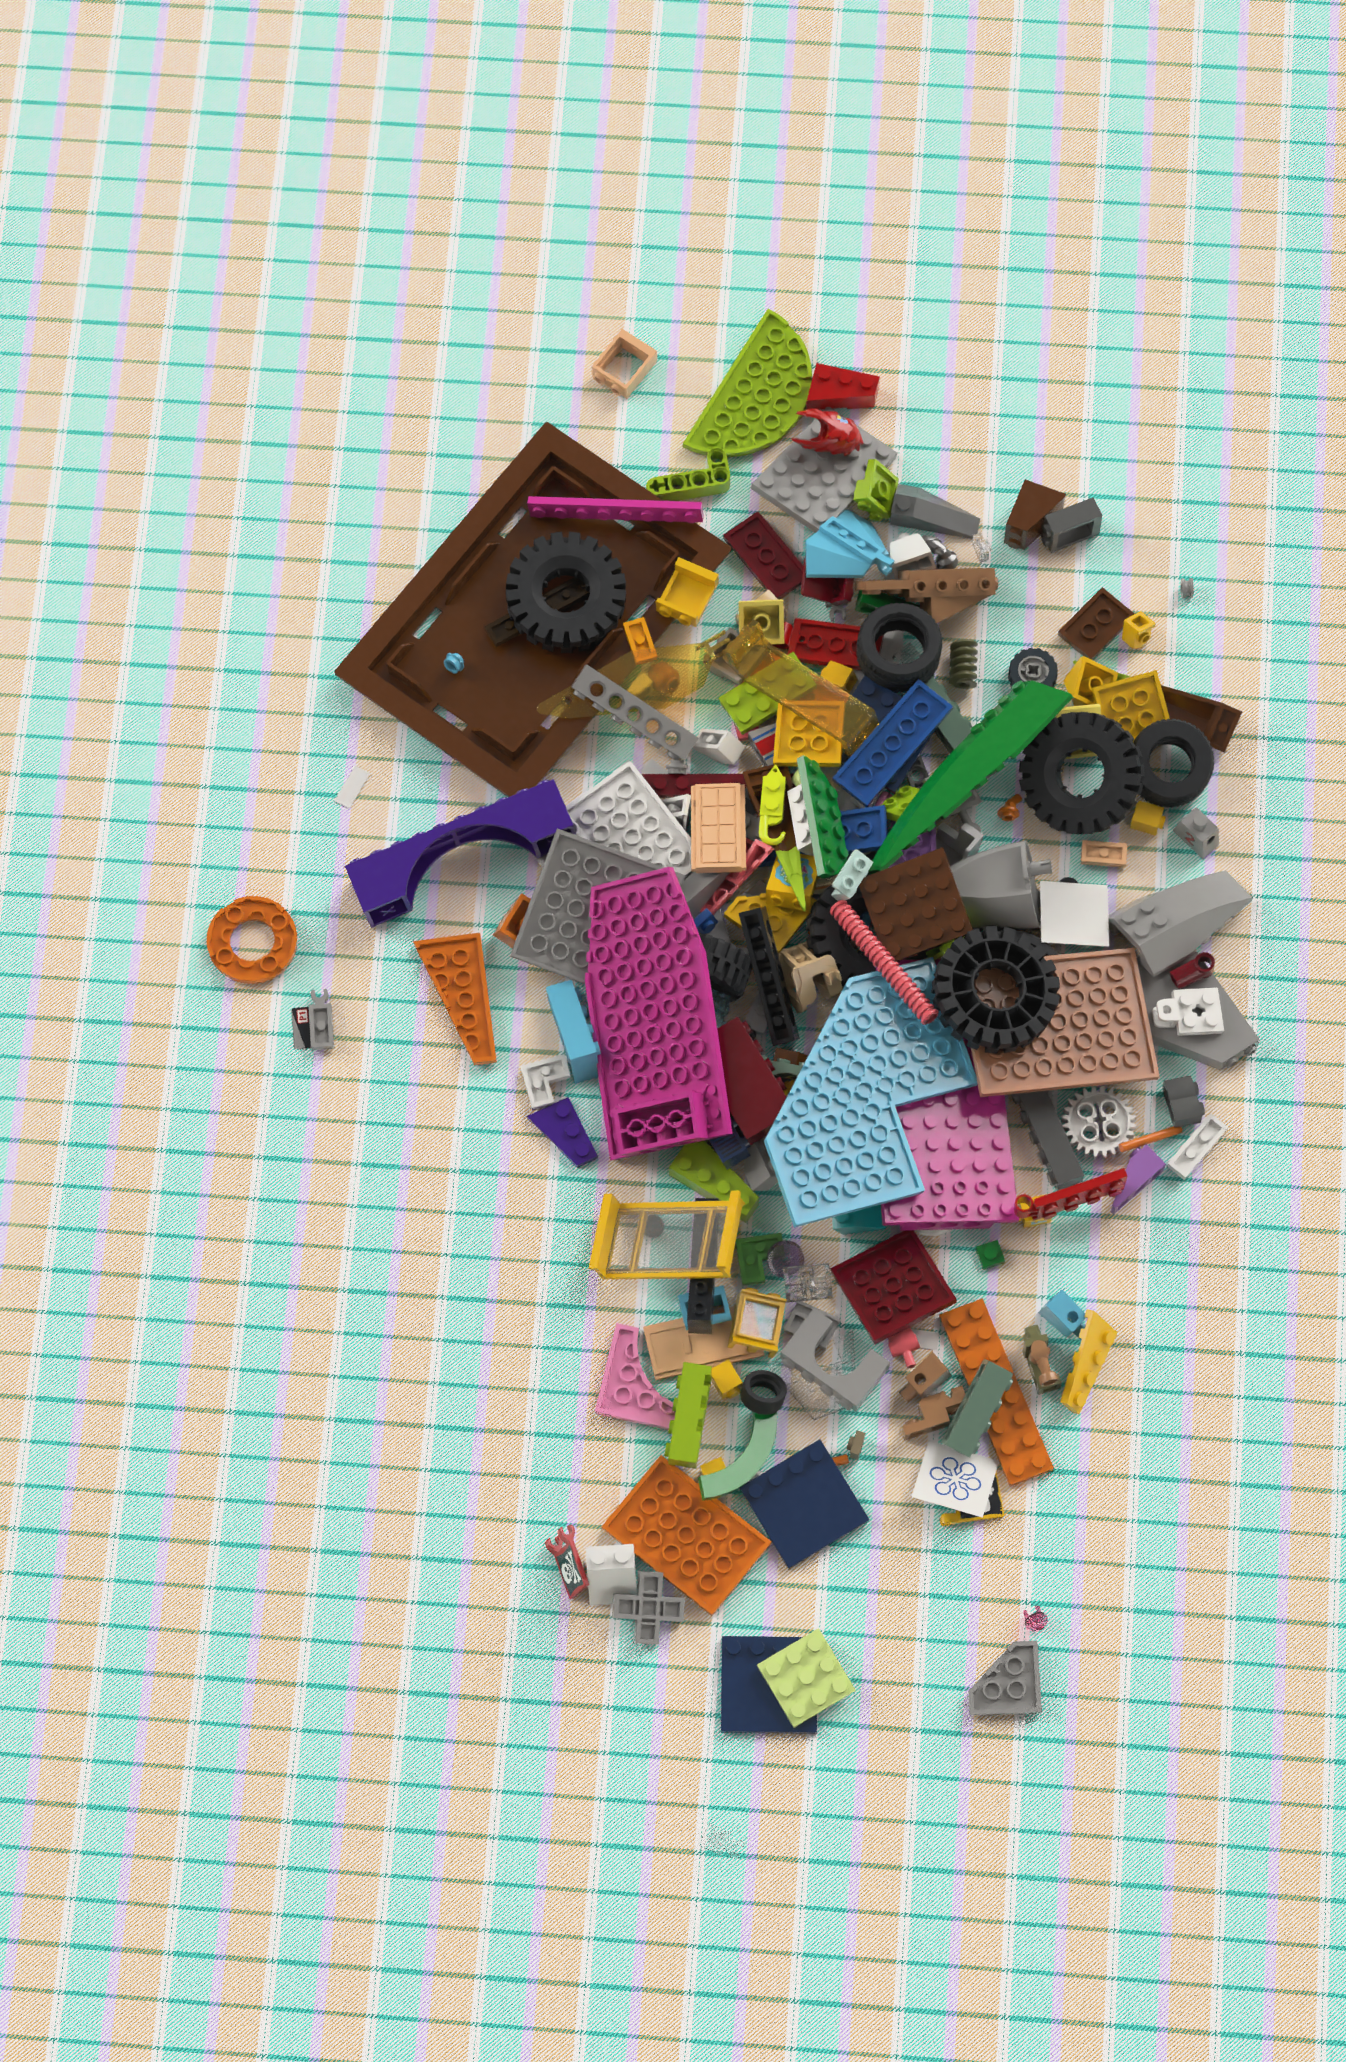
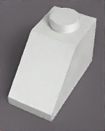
(719, 745)

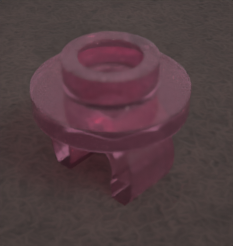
(1035, 1621)

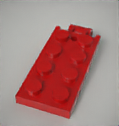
(823, 642)
(1070, 1197)

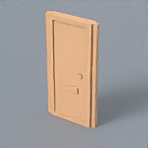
(718, 828)
(672, 1345)

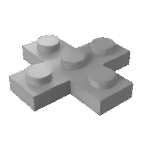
(648, 1607)

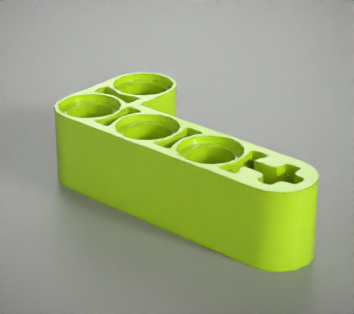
(688, 479)

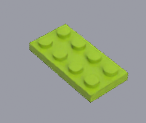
(749, 706)

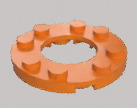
(252, 909)

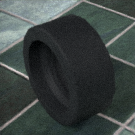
(768, 1380)

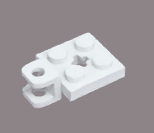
(1179, 1012)

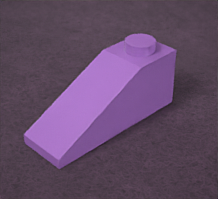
(1141, 1170)

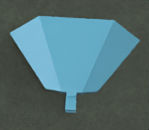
(845, 549)

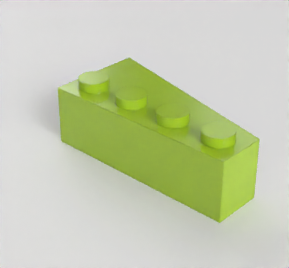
(704, 1173)
(689, 1415)

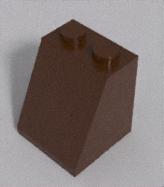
(1029, 513)

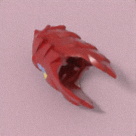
(835, 436)

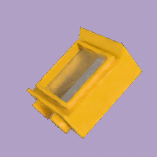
(757, 1321)

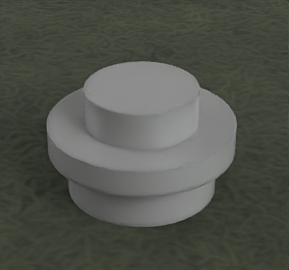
(677, 767)

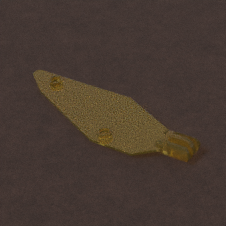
(652, 675)

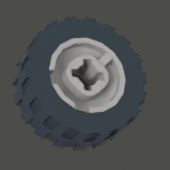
(1033, 665)

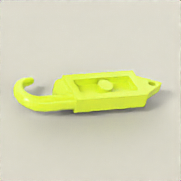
(772, 805)

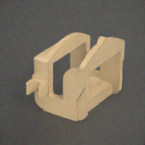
(804, 970)

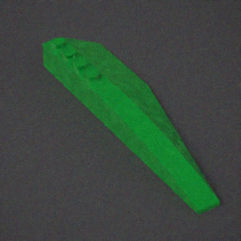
(996, 738)

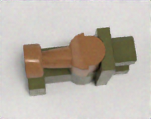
(1037, 1352)

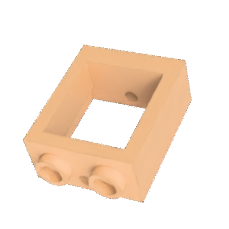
(635, 347)

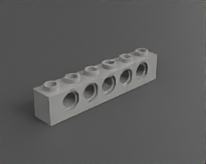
(685, 739)

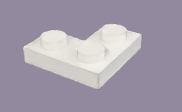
(539, 1075)

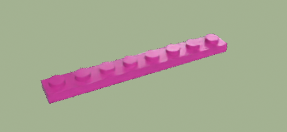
(615, 509)

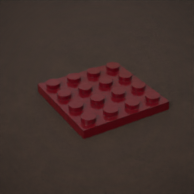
(893, 1285)

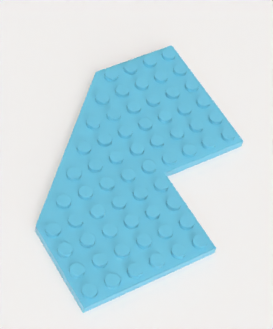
(839, 1129)

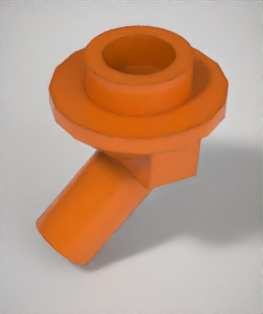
(1009, 811)

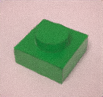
(990, 1254)

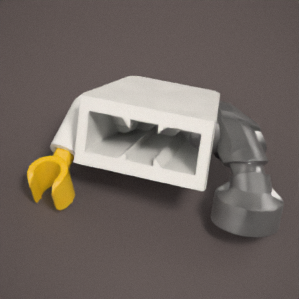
(915, 553)

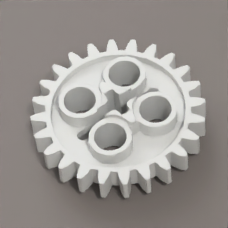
(1078, 1124)

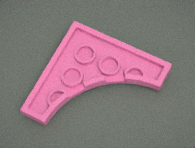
(625, 1388)

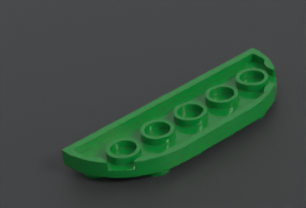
(823, 819)

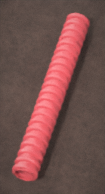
(883, 962)

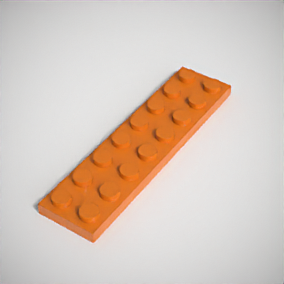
(1012, 1426)

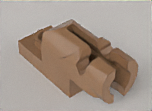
(934, 1413)

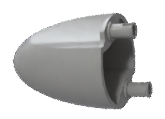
(1001, 887)

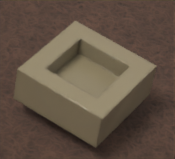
(855, 1444)

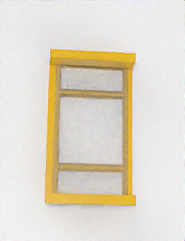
(666, 1239)

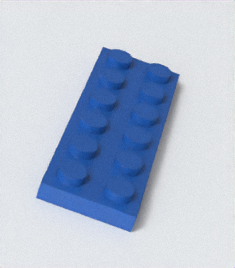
(892, 743)
(863, 829)

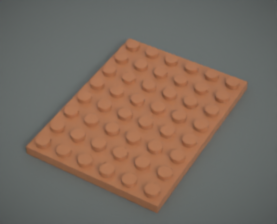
(1093, 1037)

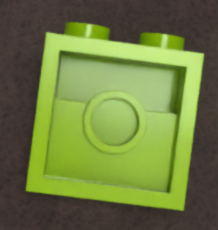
(876, 491)

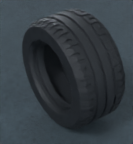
(903, 618)

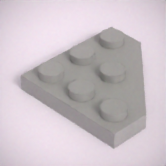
(1009, 1684)

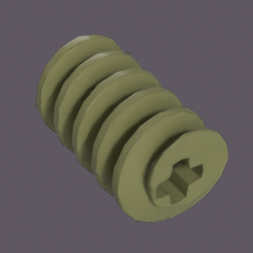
(962, 664)

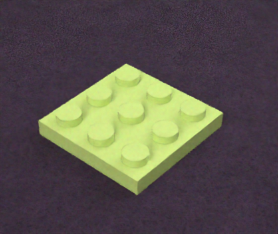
(806, 1678)

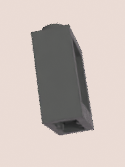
(1071, 525)

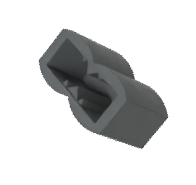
(1182, 1101)

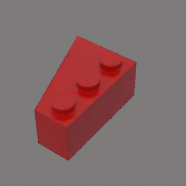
(842, 388)

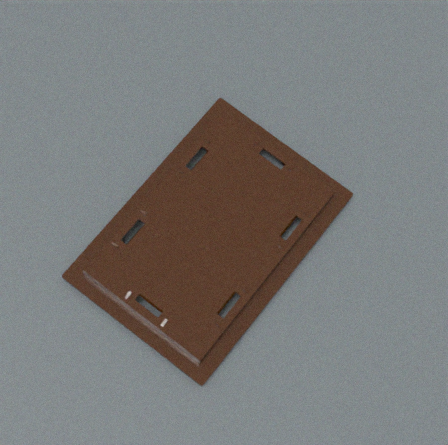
(467, 583)

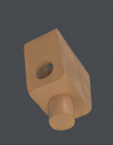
(930, 1369)

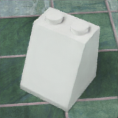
(610, 1572)

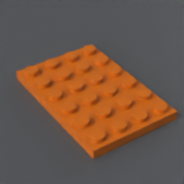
(692, 1541)

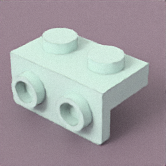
(851, 876)

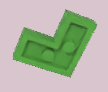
(750, 1256)

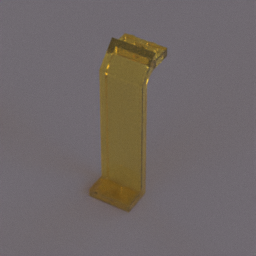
(800, 688)

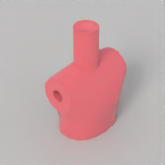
(903, 1344)

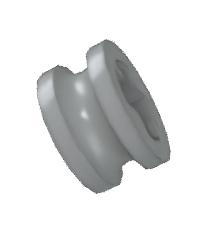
(1186, 588)

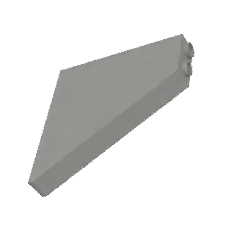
(1210, 1049)

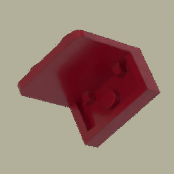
(828, 590)

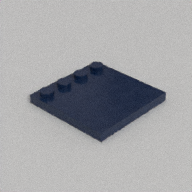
(804, 1504)
(745, 1695)

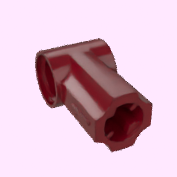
(1191, 971)

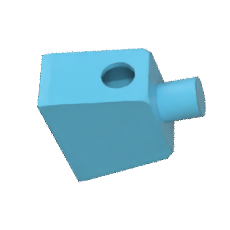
(1058, 1310)

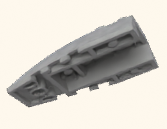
(1179, 919)

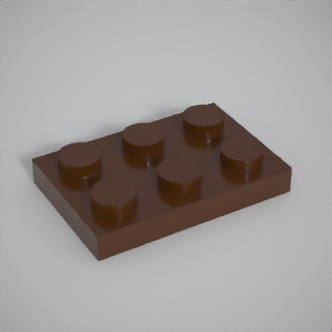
(1095, 624)

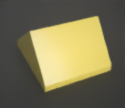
(769, 615)

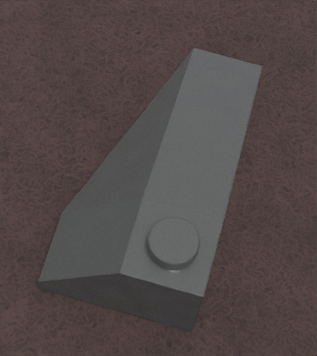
(927, 512)

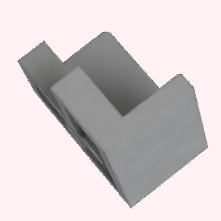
(958, 844)

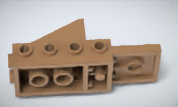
(938, 590)

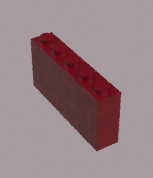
(750, 1086)

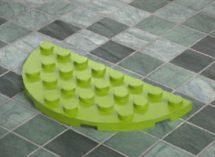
(758, 394)

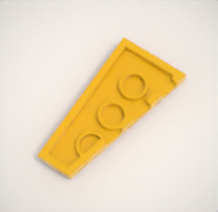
(1087, 1362)

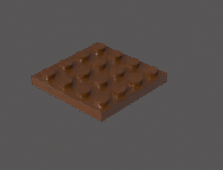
(915, 905)

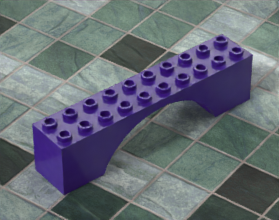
(390, 877)

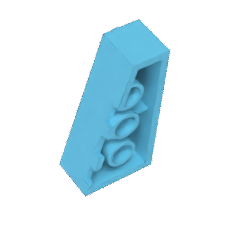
(573, 1030)

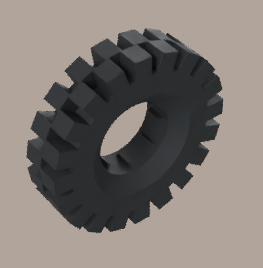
(565, 558)
(1043, 771)
(830, 939)
(976, 1020)

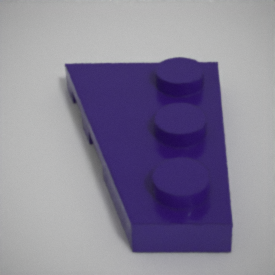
(564, 1129)

